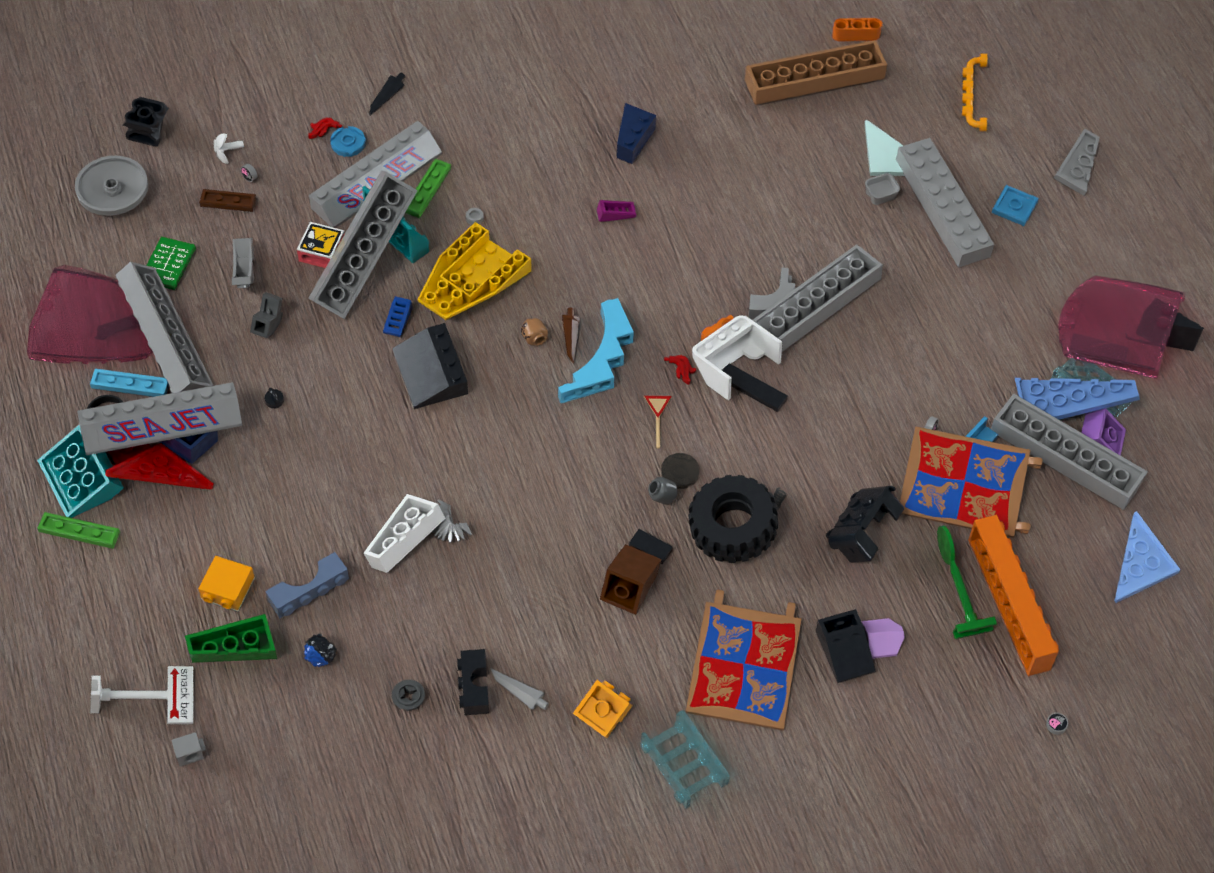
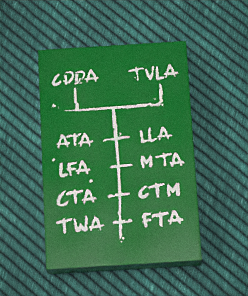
(171, 260)

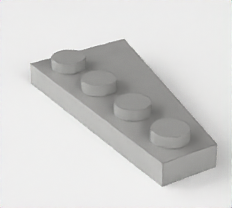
(1078, 163)

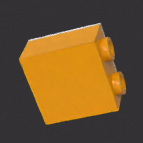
(226, 583)

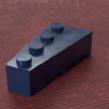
(192, 446)

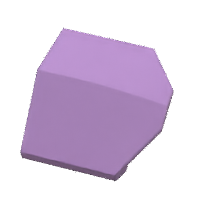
(883, 637)

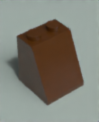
(629, 579)

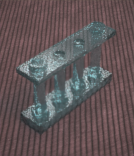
(694, 742)

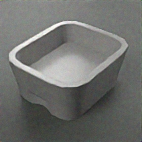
(882, 188)

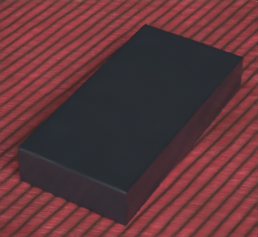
(651, 545)

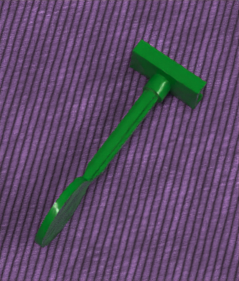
(973, 625)

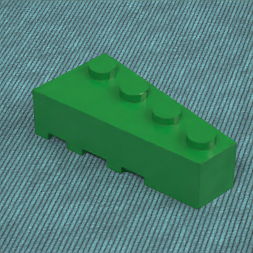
(233, 642)

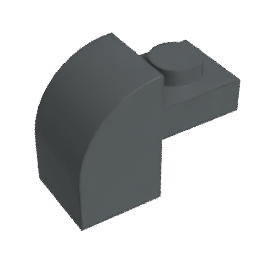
(269, 317)

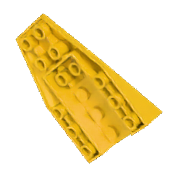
(471, 273)

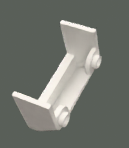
(729, 343)

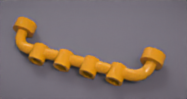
(968, 96)

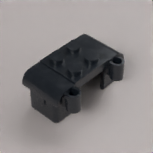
(862, 508)

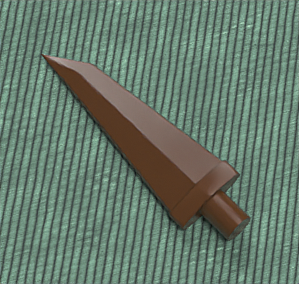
(571, 327)

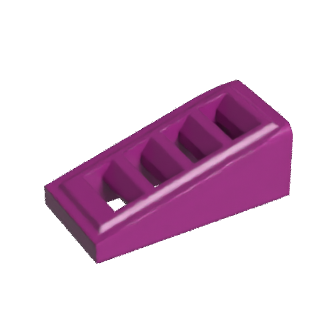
(605, 214)

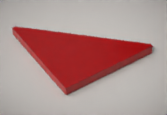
(159, 466)

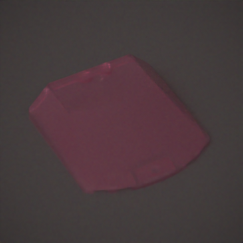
(1119, 324)

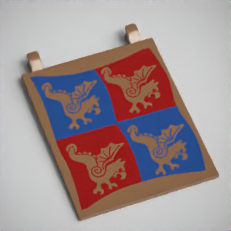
(965, 480)
(744, 664)

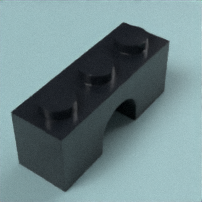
(474, 697)

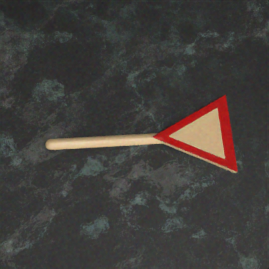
(657, 404)

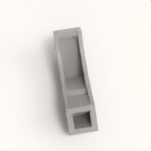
(243, 262)

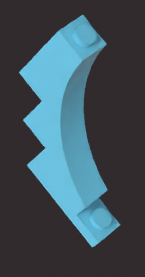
(597, 373)

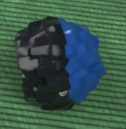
(319, 650)

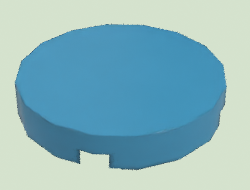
(348, 141)

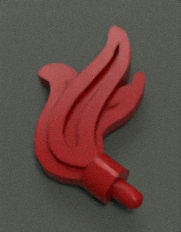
(320, 128)
(683, 367)

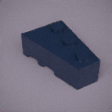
(634, 132)

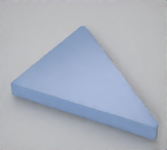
(1143, 562)

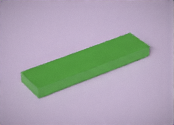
(428, 187)
(78, 530)

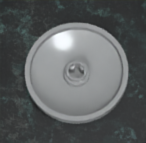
(111, 185)

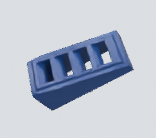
(402, 306)

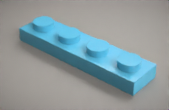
(129, 383)

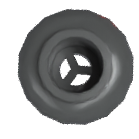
(663, 490)

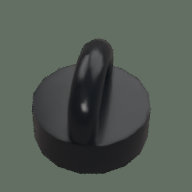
(274, 398)

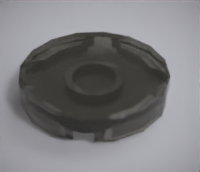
(681, 469)

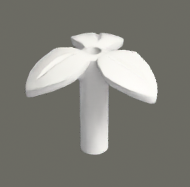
(220, 146)

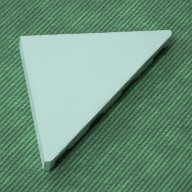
(881, 151)

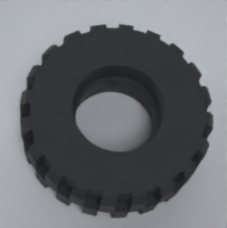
(738, 542)

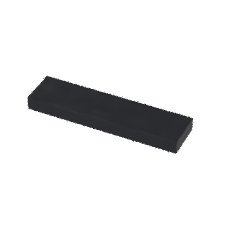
(755, 388)

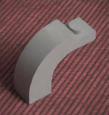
(760, 303)

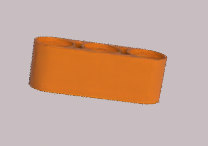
(857, 29)

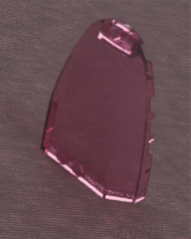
(85, 320)

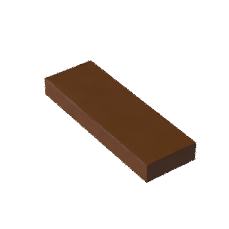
(227, 200)

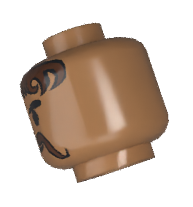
(534, 331)

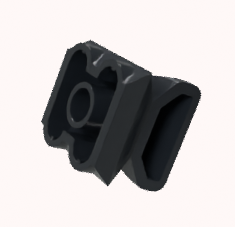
(145, 121)

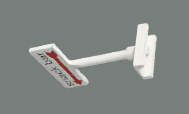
(178, 695)

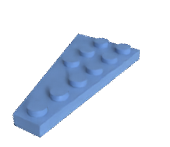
(1074, 397)

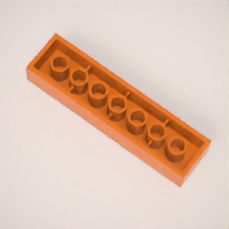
(1013, 595)

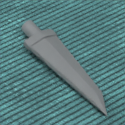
(525, 693)

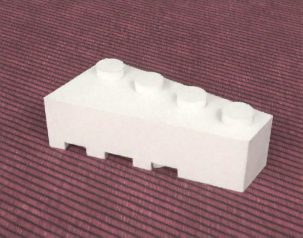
(403, 532)

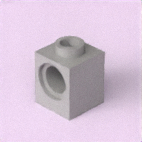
(188, 749)

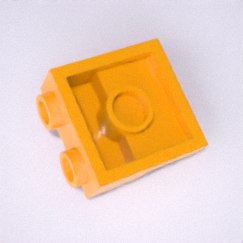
(603, 708)

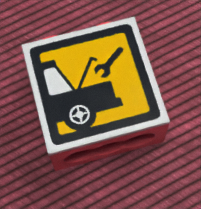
(319, 244)

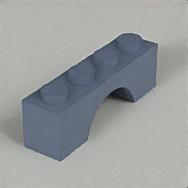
(287, 598)

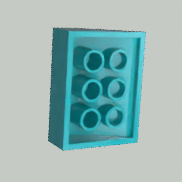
(407, 238)
(77, 477)

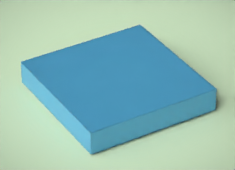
(1015, 205)

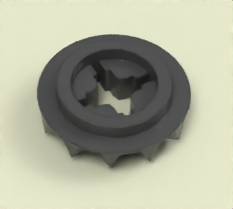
(412, 687)

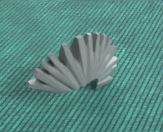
(447, 527)

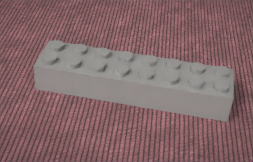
(944, 202)

